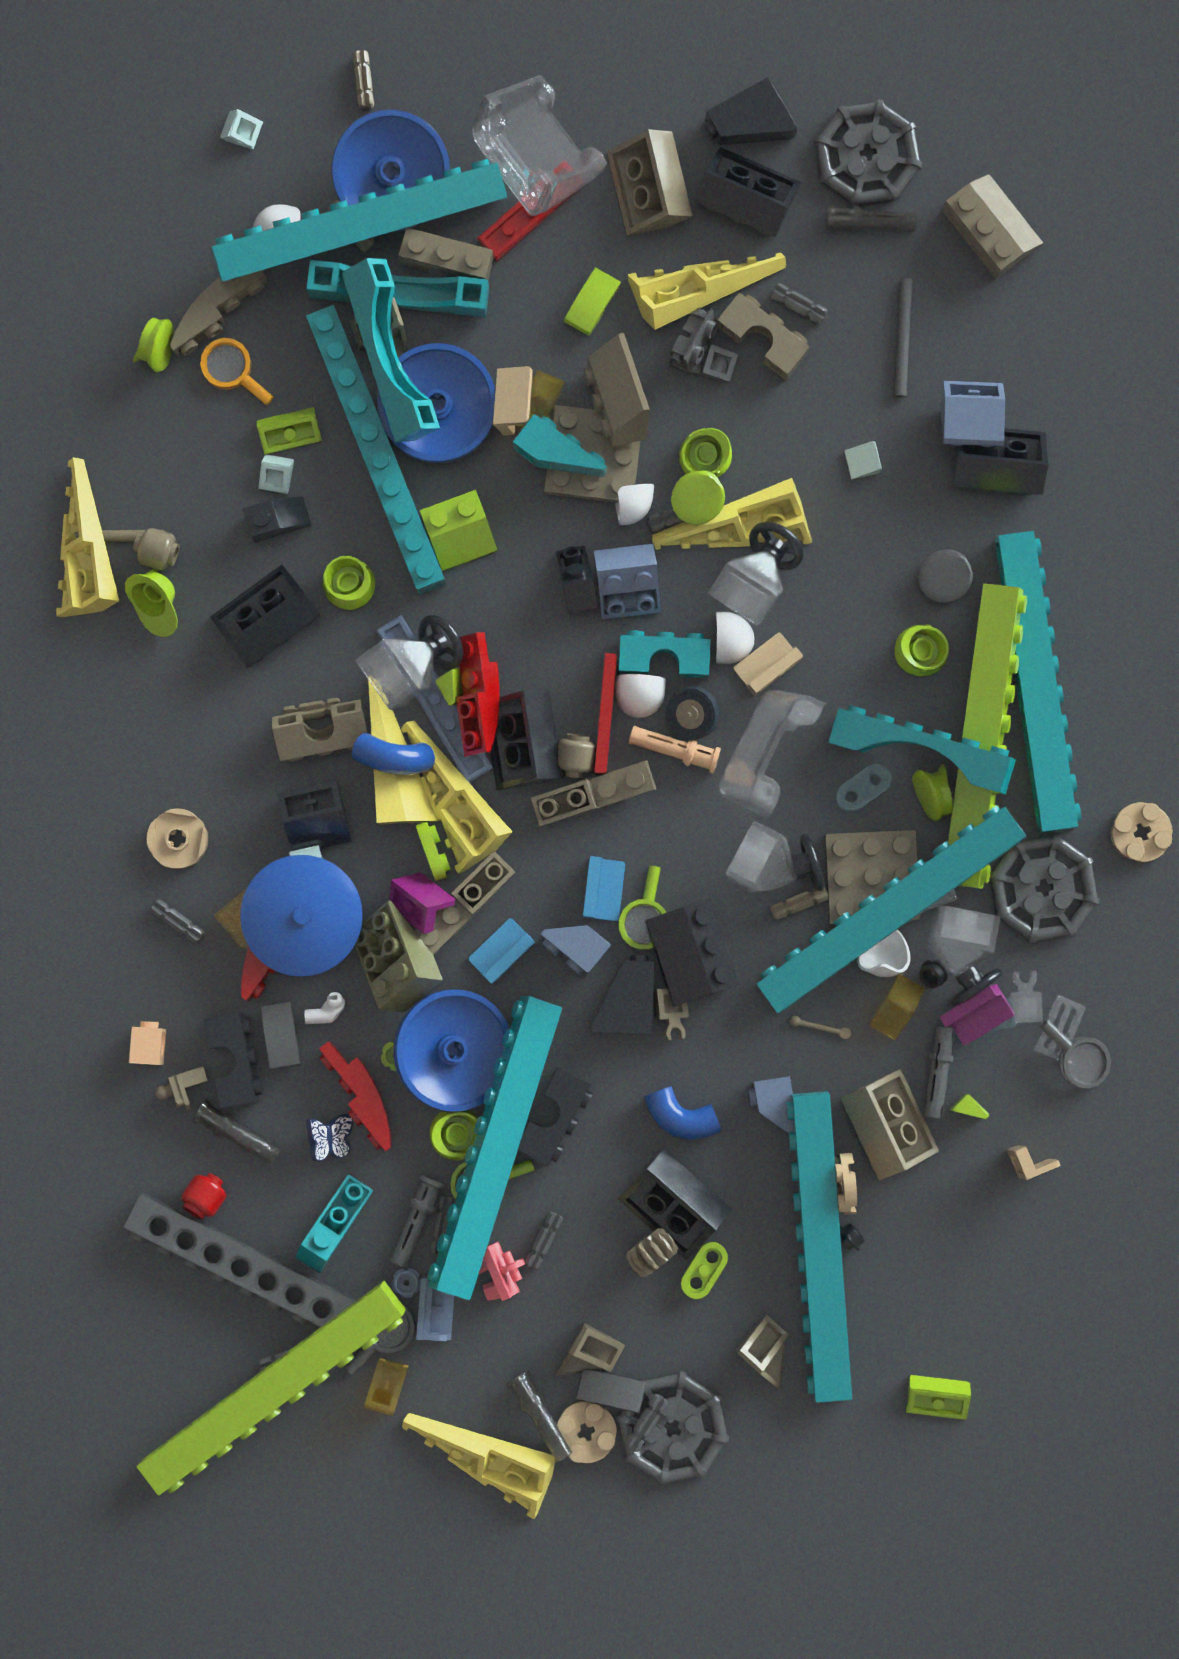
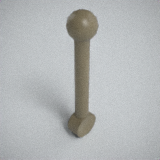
(844, 1033)

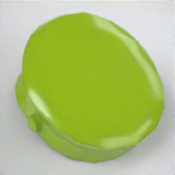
(155, 344)
(706, 451)
(698, 497)
(348, 582)
(921, 650)
(933, 792)
(453, 1133)

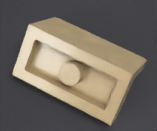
(512, 398)
(767, 663)
(1024, 1165)

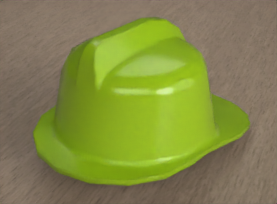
(152, 600)

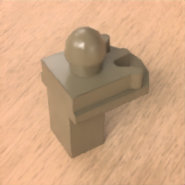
(178, 1084)

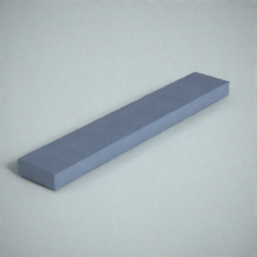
(441, 715)

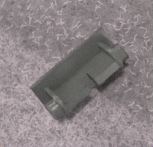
(701, 328)

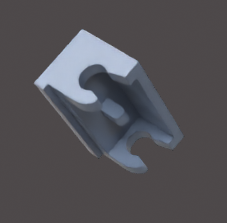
(434, 1313)

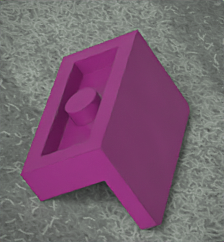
(419, 899)
(978, 1014)

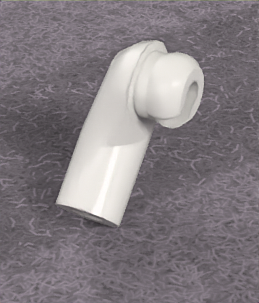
(329, 1011)

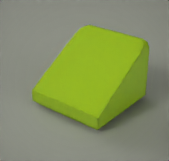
(450, 686)
(968, 1106)

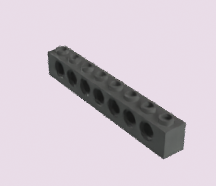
(140, 1226)

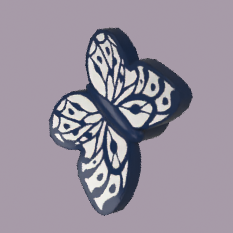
(329, 1137)

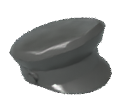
(945, 576)

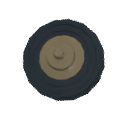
(692, 713)

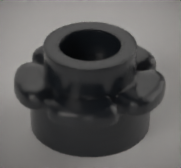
(933, 974)
(851, 1237)

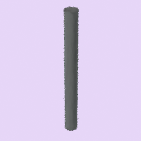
(903, 338)

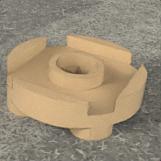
(1149, 816)
(168, 824)
(847, 1184)
(601, 1439)

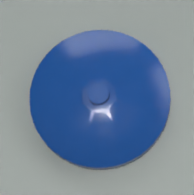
(386, 152)
(460, 396)
(301, 915)
(449, 1049)

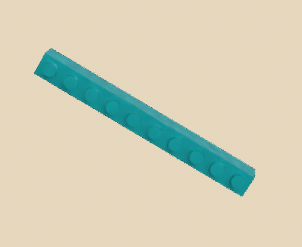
(357, 221)
(376, 450)
(1038, 690)
(892, 909)
(494, 1147)
(820, 1246)

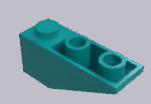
(550, 449)
(333, 1223)

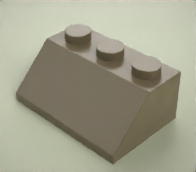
(649, 182)
(991, 225)
(617, 392)
(889, 1125)

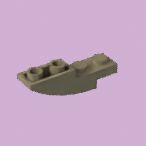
(204, 315)
(593, 794)
(469, 900)

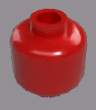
(203, 1196)

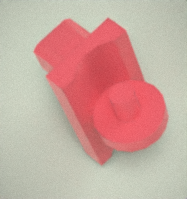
(503, 1272)

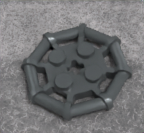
(879, 140)
(1058, 898)
(691, 1427)

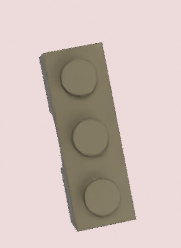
(430, 251)
(745, 317)
(297, 740)

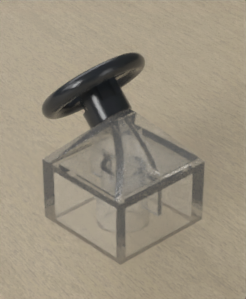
(753, 581)
(404, 668)
(766, 864)
(960, 942)

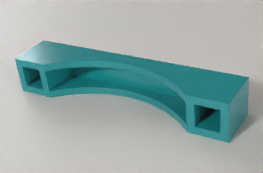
(441, 295)
(371, 296)
(981, 767)

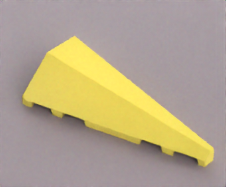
(676, 294)
(734, 522)
(87, 573)
(396, 796)
(468, 820)
(511, 1468)

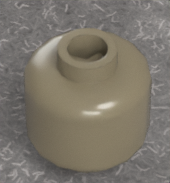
(156, 549)
(576, 754)

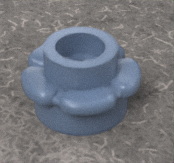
(398, 1282)

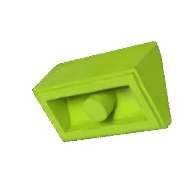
(289, 430)
(938, 1397)

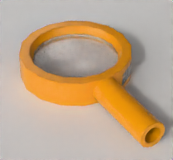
(228, 366)

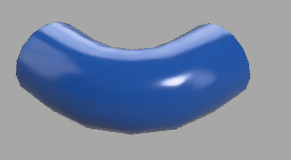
(393, 757)
(681, 1121)

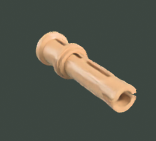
(688, 751)

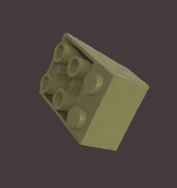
(395, 960)

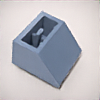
(973, 413)
(627, 581)
(579, 944)

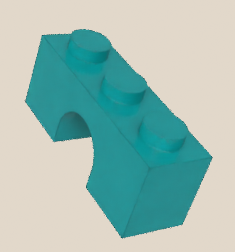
(690, 652)

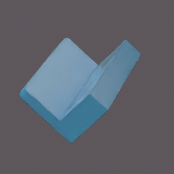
(604, 889)
(501, 950)

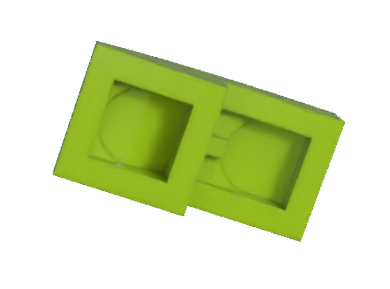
(592, 301)

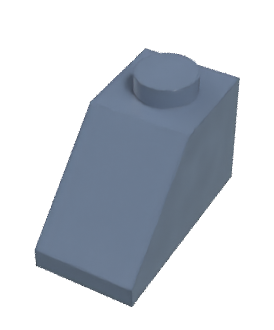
(771, 1099)

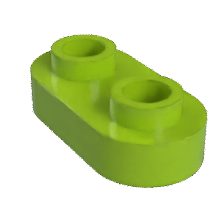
(429, 838)
(705, 1270)

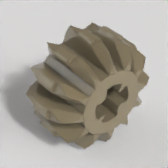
(651, 1252)

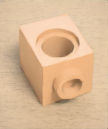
(147, 1044)

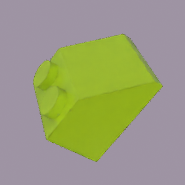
(458, 530)

